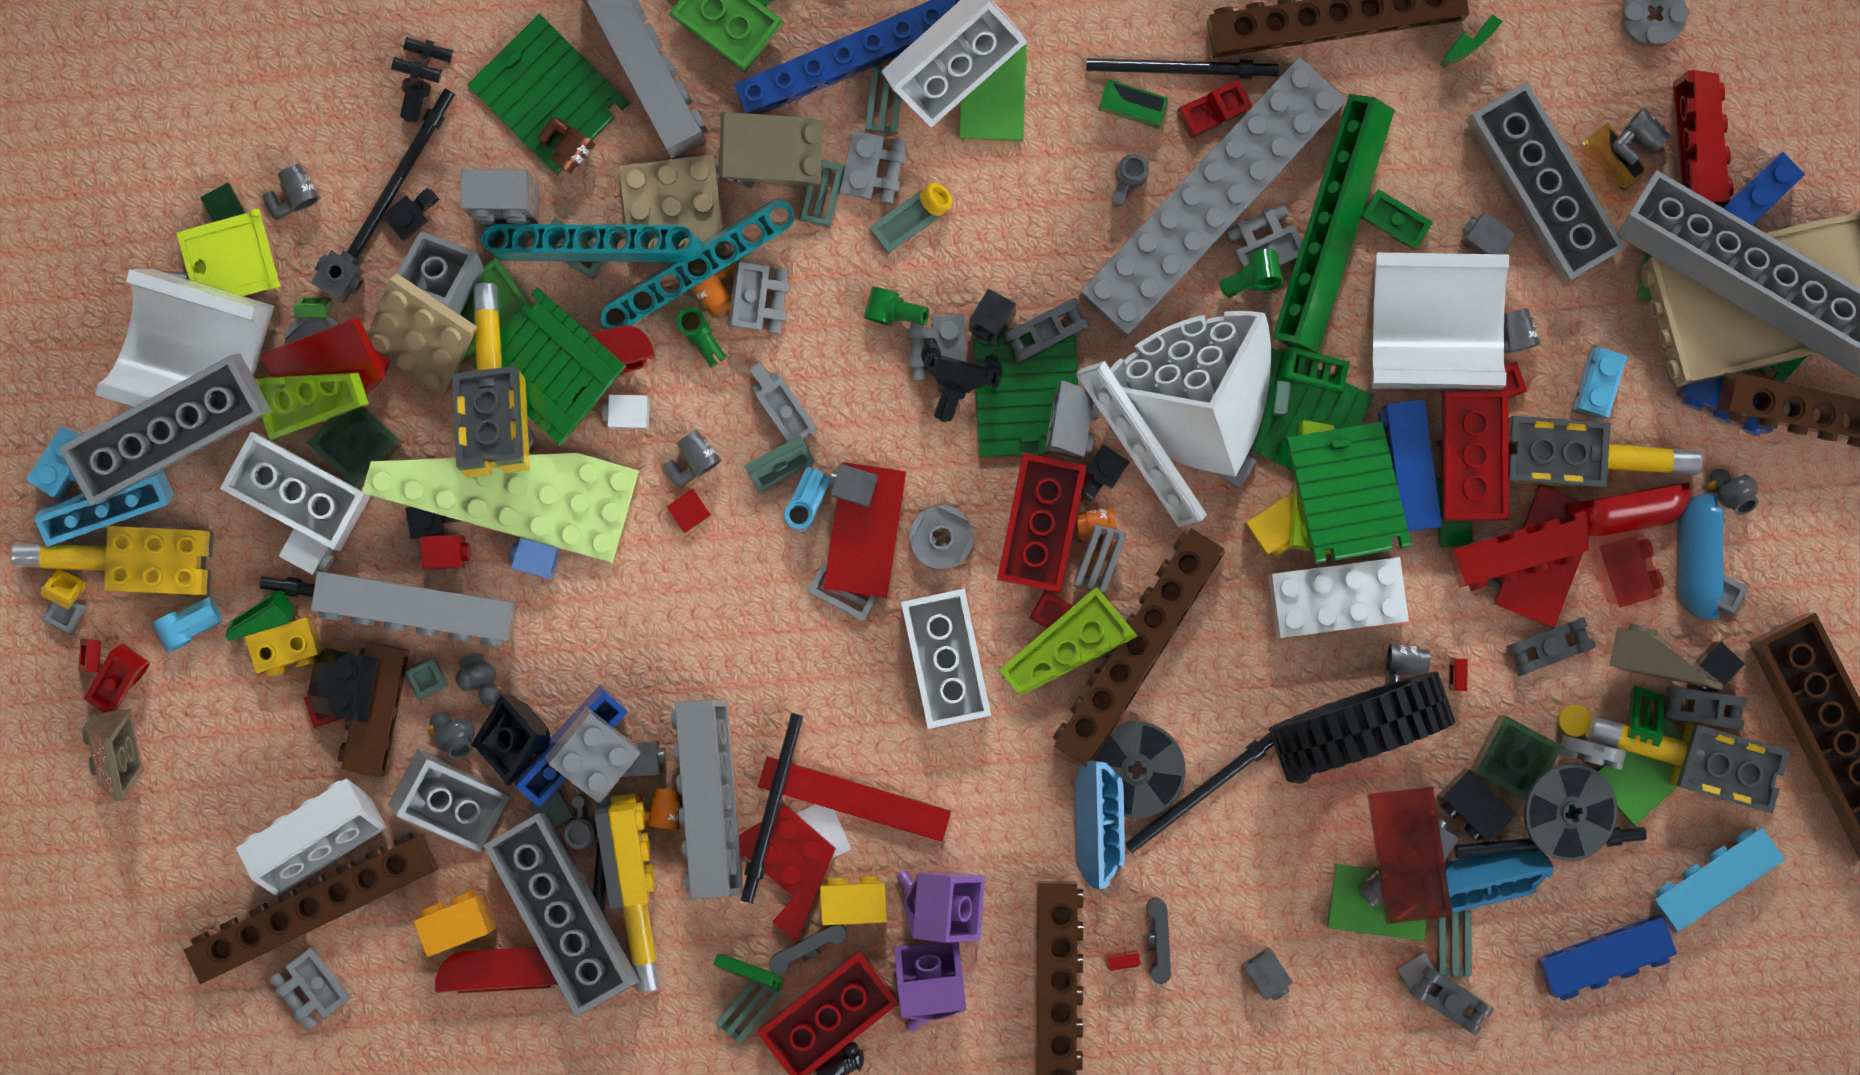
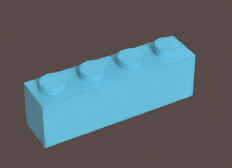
(76, 517)
(1718, 880)

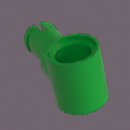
(1261, 274)
(887, 307)
(701, 336)

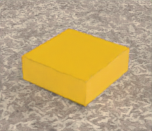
(63, 588)

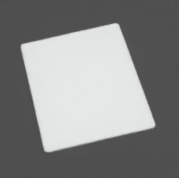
(828, 825)

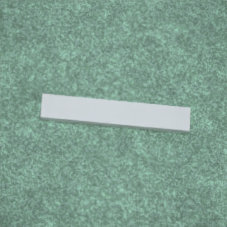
(1141, 444)

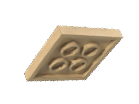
(674, 194)
(420, 334)

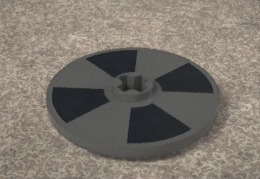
(1157, 754)
(1550, 800)

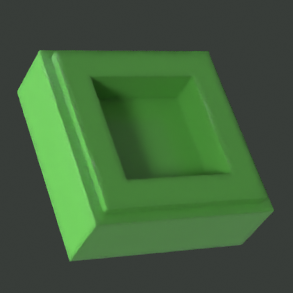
(312, 307)

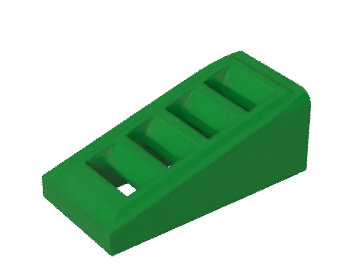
(1287, 362)
(263, 616)

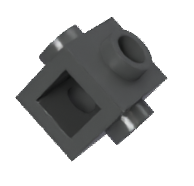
(346, 283)

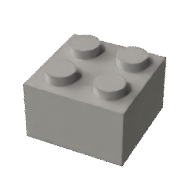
(442, 270)
(592, 755)

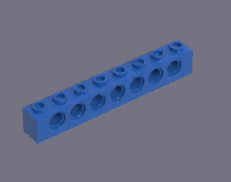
(838, 59)

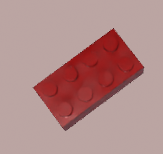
(1041, 522)
(828, 1015)

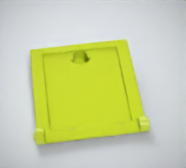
(230, 255)

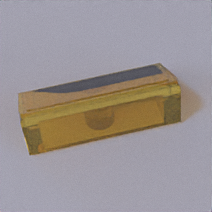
(1618, 169)

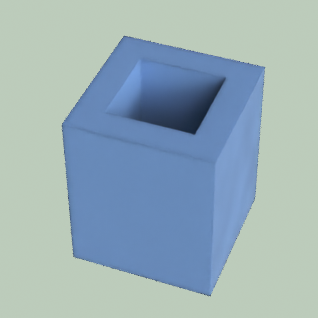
(534, 558)

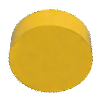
(936, 199)
(1573, 720)

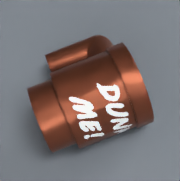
(571, 148)

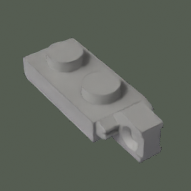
(781, 404)

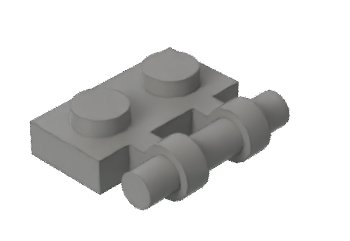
(863, 164)
(1283, 241)
(749, 297)
(949, 334)
(318, 984)

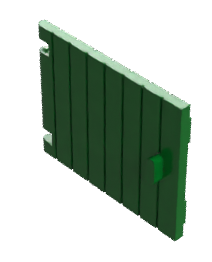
(545, 84)
(557, 364)
(1306, 404)
(1018, 411)
(1348, 491)

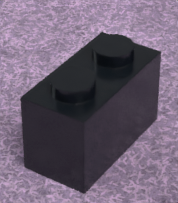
(1475, 805)

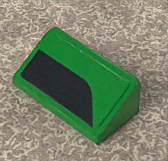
(1133, 104)

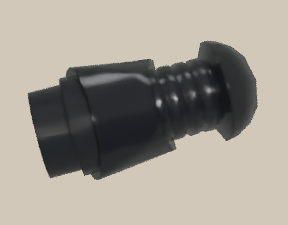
(844, 1064)

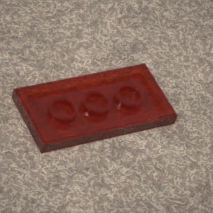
(1409, 855)

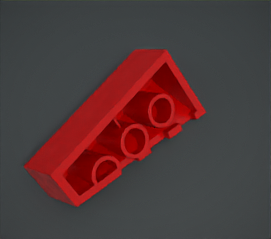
(1702, 135)
(1521, 550)

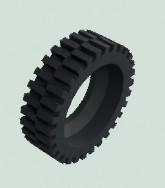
(1362, 725)

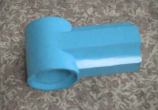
(808, 497)
(179, 627)

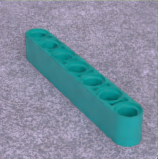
(579, 235)
(714, 261)

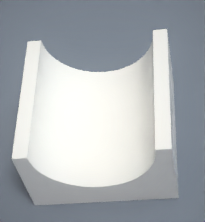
(1439, 322)
(180, 331)

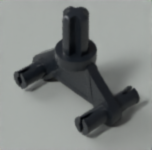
(415, 86)
(957, 377)

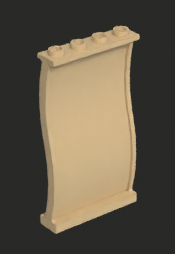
(1714, 336)

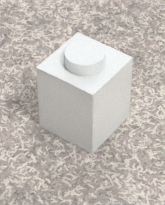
(627, 412)
(306, 553)

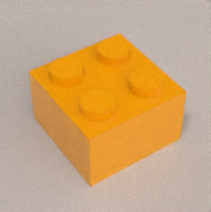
(455, 924)

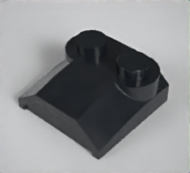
(342, 684)
(511, 737)

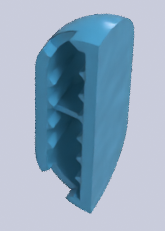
(1701, 556)
(1099, 823)
(1495, 878)

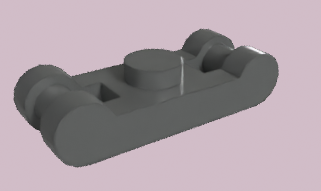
(1046, 330)
(1550, 646)
(1705, 708)
(1159, 940)
(807, 947)
(1451, 999)

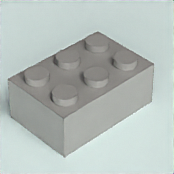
(499, 196)

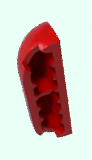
(628, 345)
(1634, 509)
(494, 971)

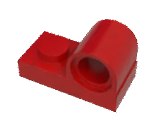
(116, 676)

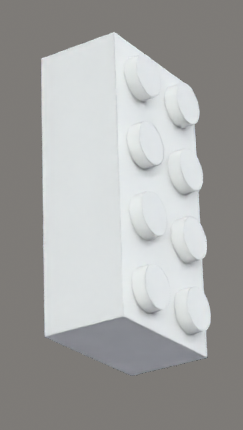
(953, 57)
(295, 491)
(1338, 597)
(946, 658)
(310, 837)

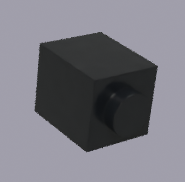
(992, 318)
(1720, 663)

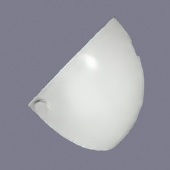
(1202, 387)

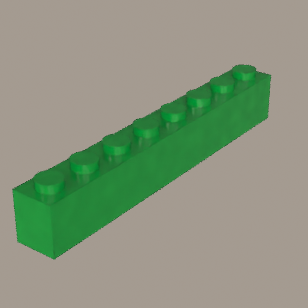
(1333, 222)

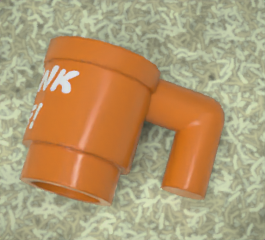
(713, 293)
(1102, 517)
(663, 809)

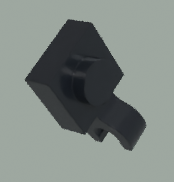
(408, 215)
(1105, 470)
(425, 523)

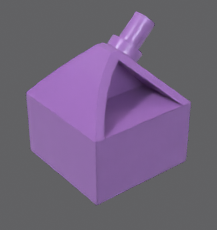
(943, 905)
(929, 982)

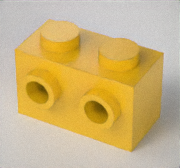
(284, 646)

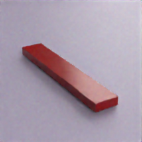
(859, 800)

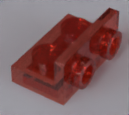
(1632, 569)

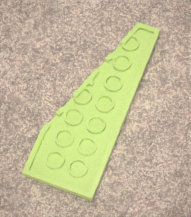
(558, 502)

